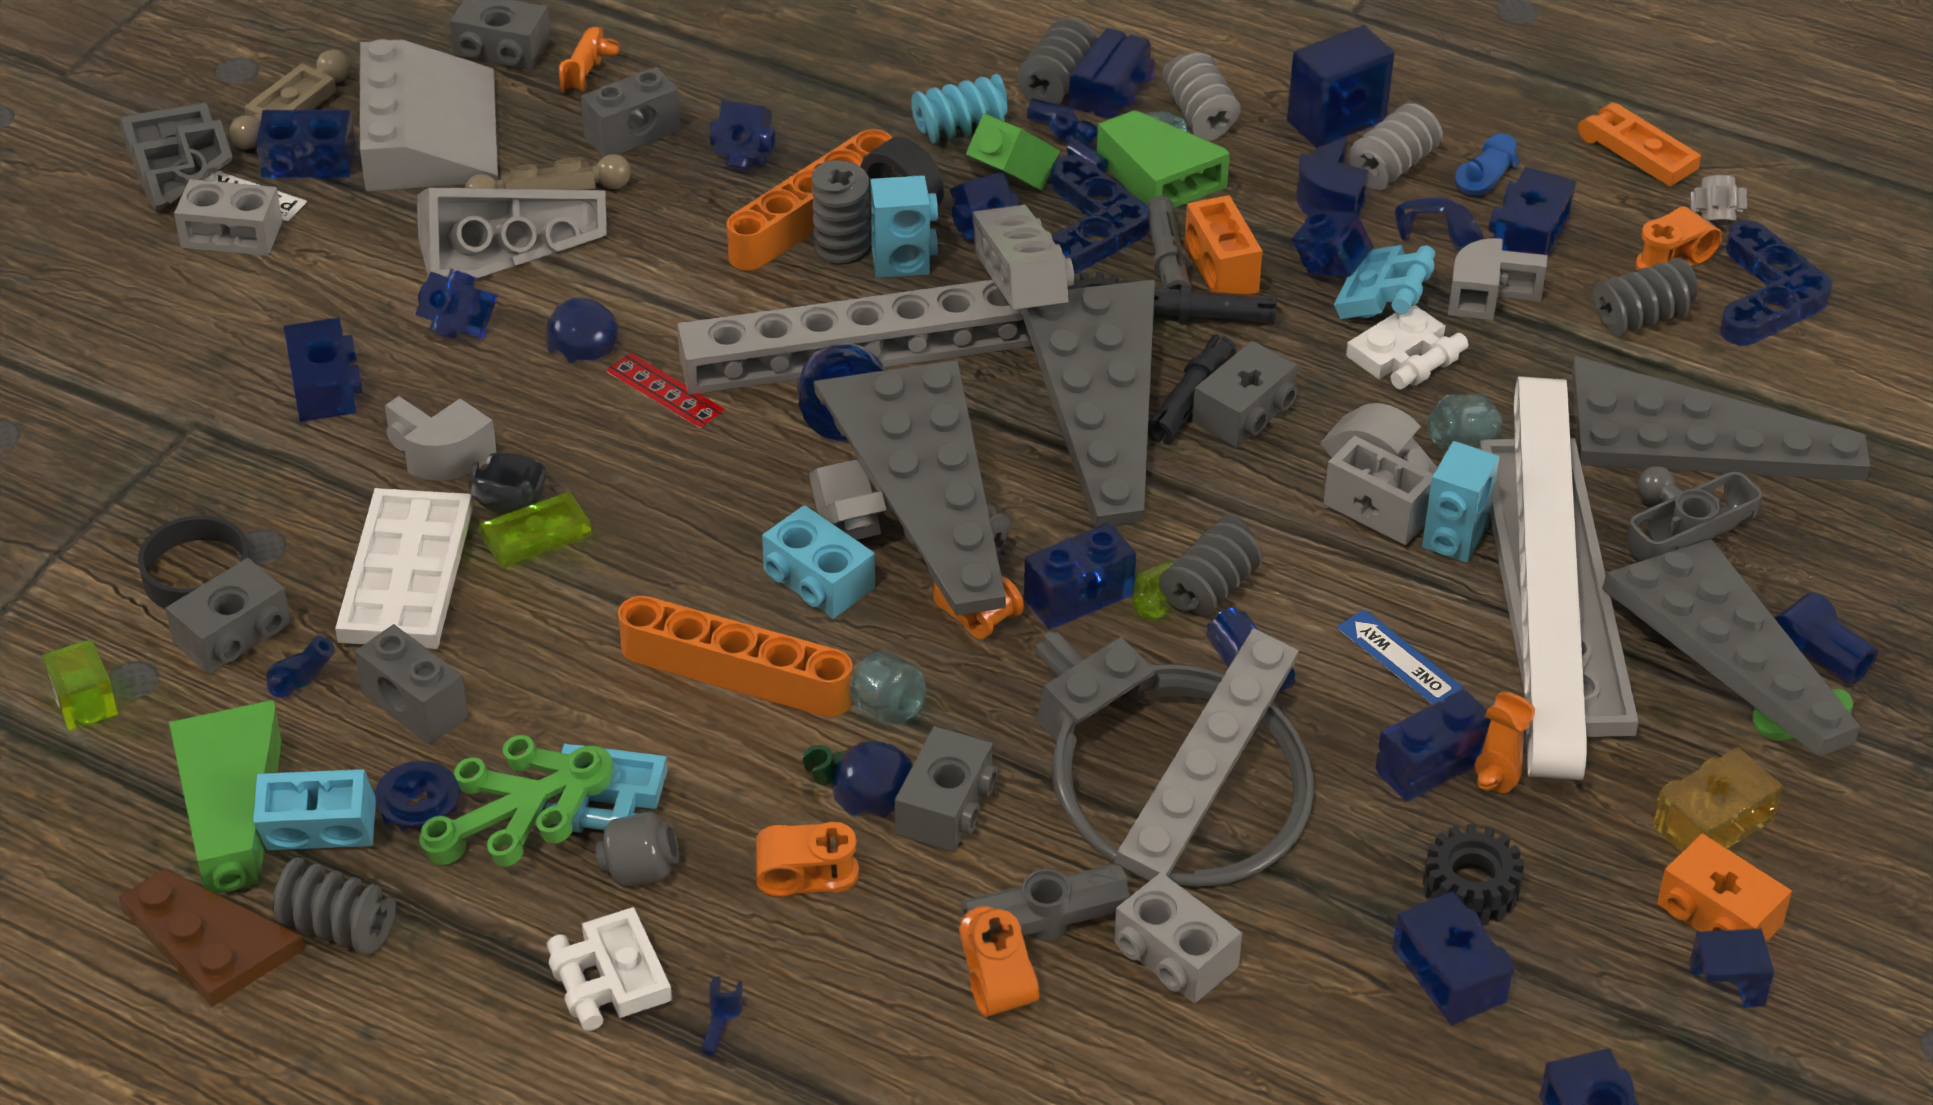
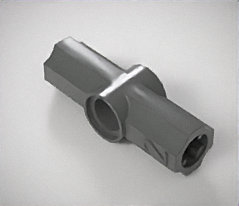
(1053, 901)

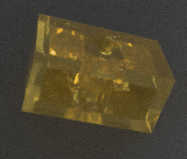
(1721, 799)

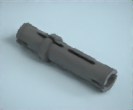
(1170, 259)

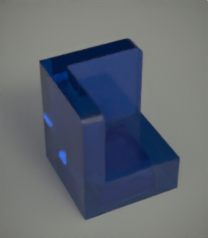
(1735, 957)

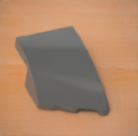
(174, 147)

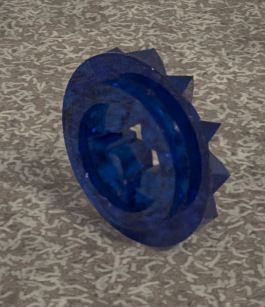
(407, 782)

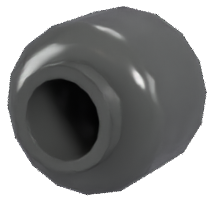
(637, 849)

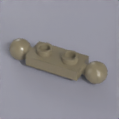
(298, 90)
(568, 174)

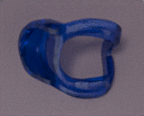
(1461, 224)

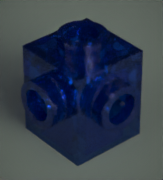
(735, 121)
(979, 195)
(1332, 243)
(455, 304)

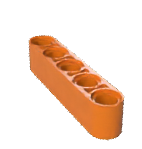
(786, 211)
(735, 656)

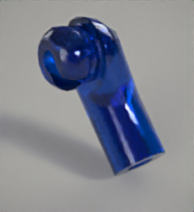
(1058, 117)
(1082, 144)
(299, 669)

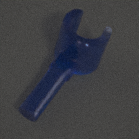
(723, 1007)

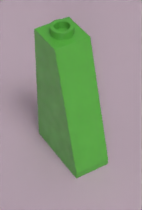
(218, 775)

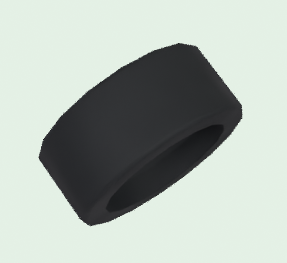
(908, 160)

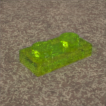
(535, 529)

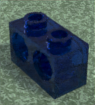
(305, 143)

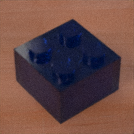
(1340, 85)

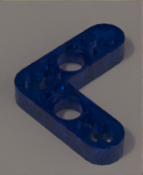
(1119, 219)
(1799, 289)

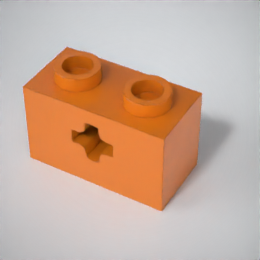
(1722, 891)

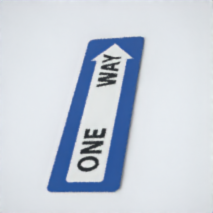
(1399, 657)

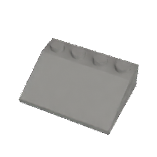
(424, 117)

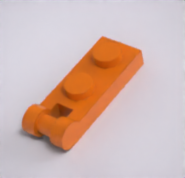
(1640, 143)

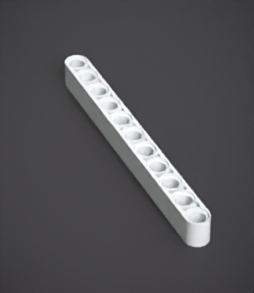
(1549, 580)

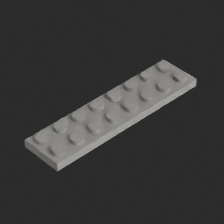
(1606, 682)

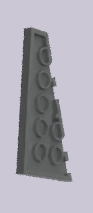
(1099, 383)
(1656, 422)
(1721, 624)

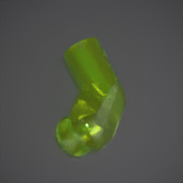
(1147, 591)

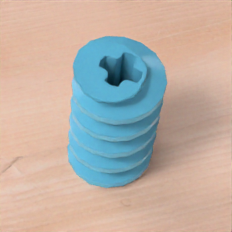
(958, 106)

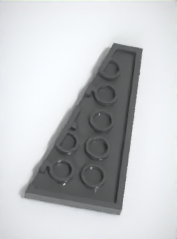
(922, 455)

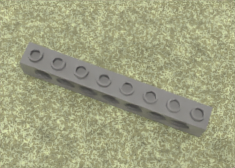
(893, 327)

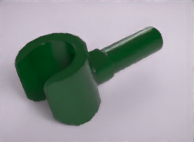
(822, 763)

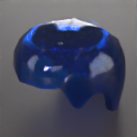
(581, 330)
(870, 777)

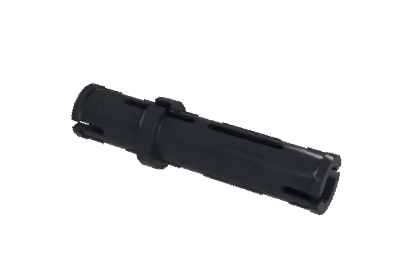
(1214, 305)
(1180, 401)

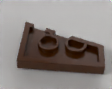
(207, 936)

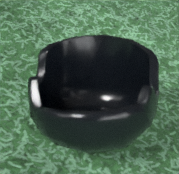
(507, 482)

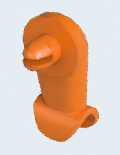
(586, 55)
(1502, 753)

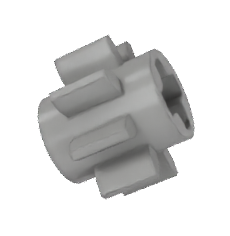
(1719, 199)

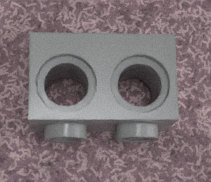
(228, 217)
(1177, 938)

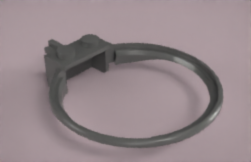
(1118, 670)

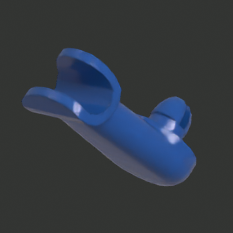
(1484, 171)

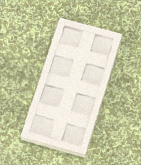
(405, 565)

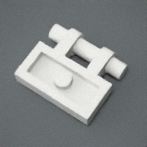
(1396, 347)
(626, 964)

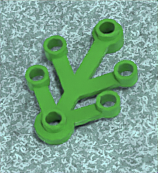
(576, 774)

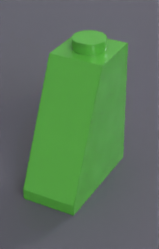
(1012, 151)
(1161, 159)

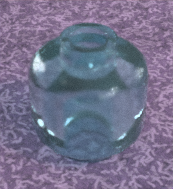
(1464, 420)
(887, 688)

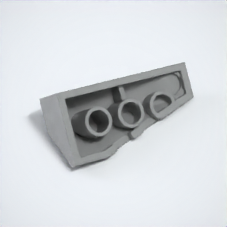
(503, 228)

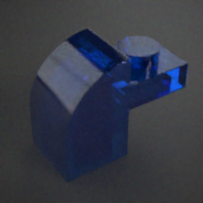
(1328, 182)

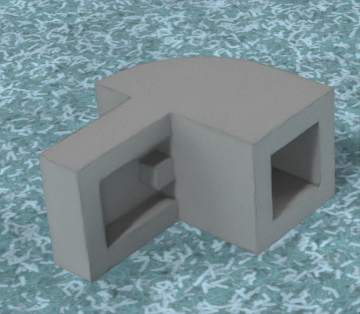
(1488, 272)
(1382, 427)
(440, 445)
(846, 499)

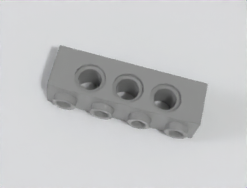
(1022, 257)

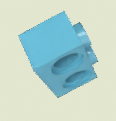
(902, 226)
(1460, 501)
(818, 561)
(314, 809)

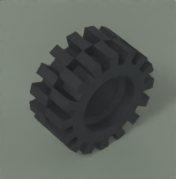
(1480, 853)

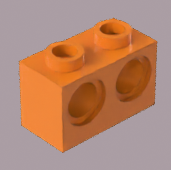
(1223, 246)

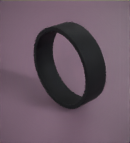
(179, 532)

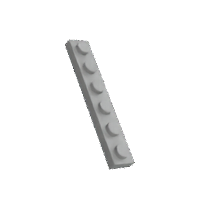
(1206, 756)

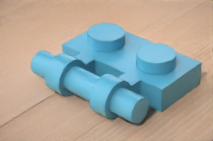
(1385, 277)
(634, 783)

